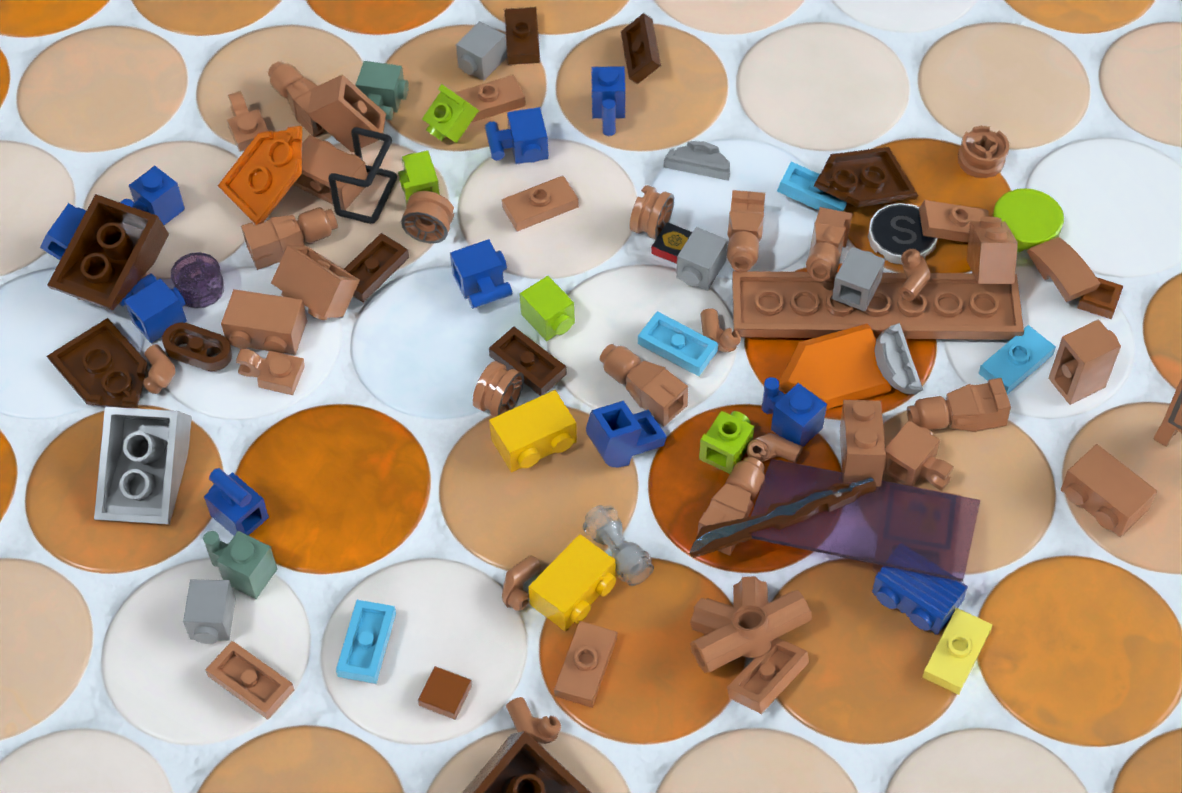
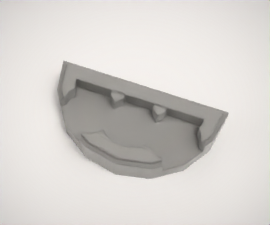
(699, 159)
(896, 361)

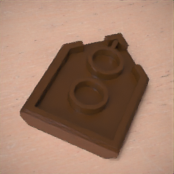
(865, 178)
(102, 367)

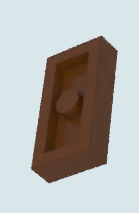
(522, 36)
(640, 48)
(376, 265)
(521, 353)

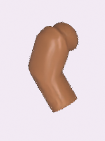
(916, 273)
(726, 339)
(161, 370)
(772, 446)
(513, 592)
(541, 730)

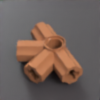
(746, 626)

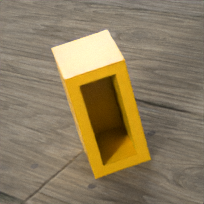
(533, 431)
(573, 583)

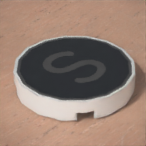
(897, 230)

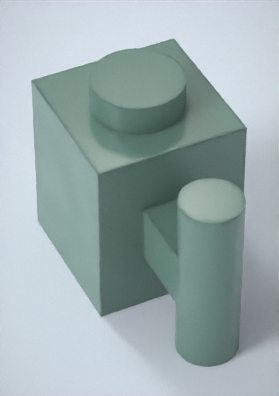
(383, 85)
(243, 561)

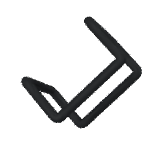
(373, 170)

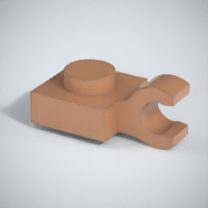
(244, 124)
(276, 372)

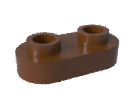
(199, 347)

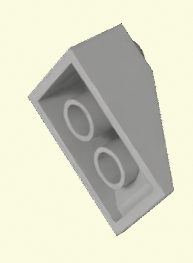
(141, 464)

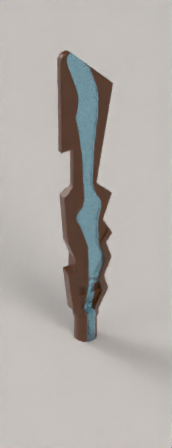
(780, 515)

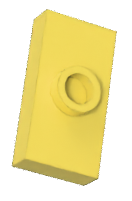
(957, 651)

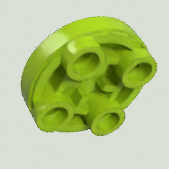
(1030, 216)

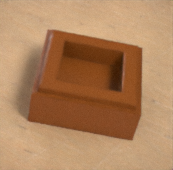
(1103, 300)
(444, 692)

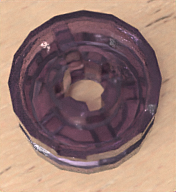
(198, 279)

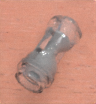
(605, 528)

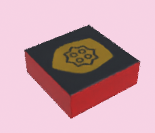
(670, 242)

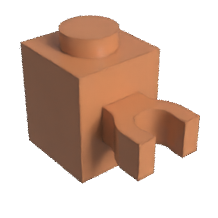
(914, 455)

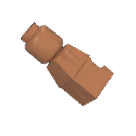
(297, 90)
(745, 229)
(828, 238)
(270, 239)
(646, 382)
(964, 409)
(735, 497)

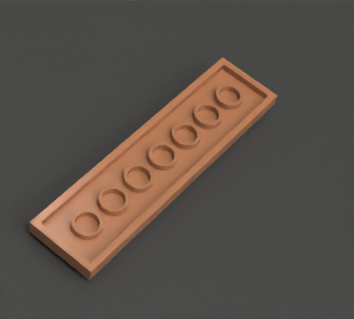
(944, 309)

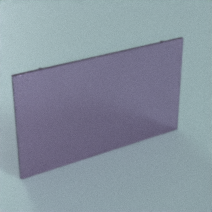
(890, 527)

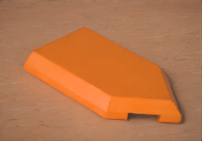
(265, 172)
(837, 367)

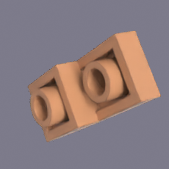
(1065, 267)

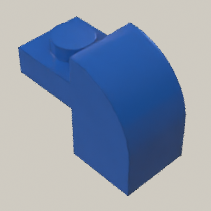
(621, 434)

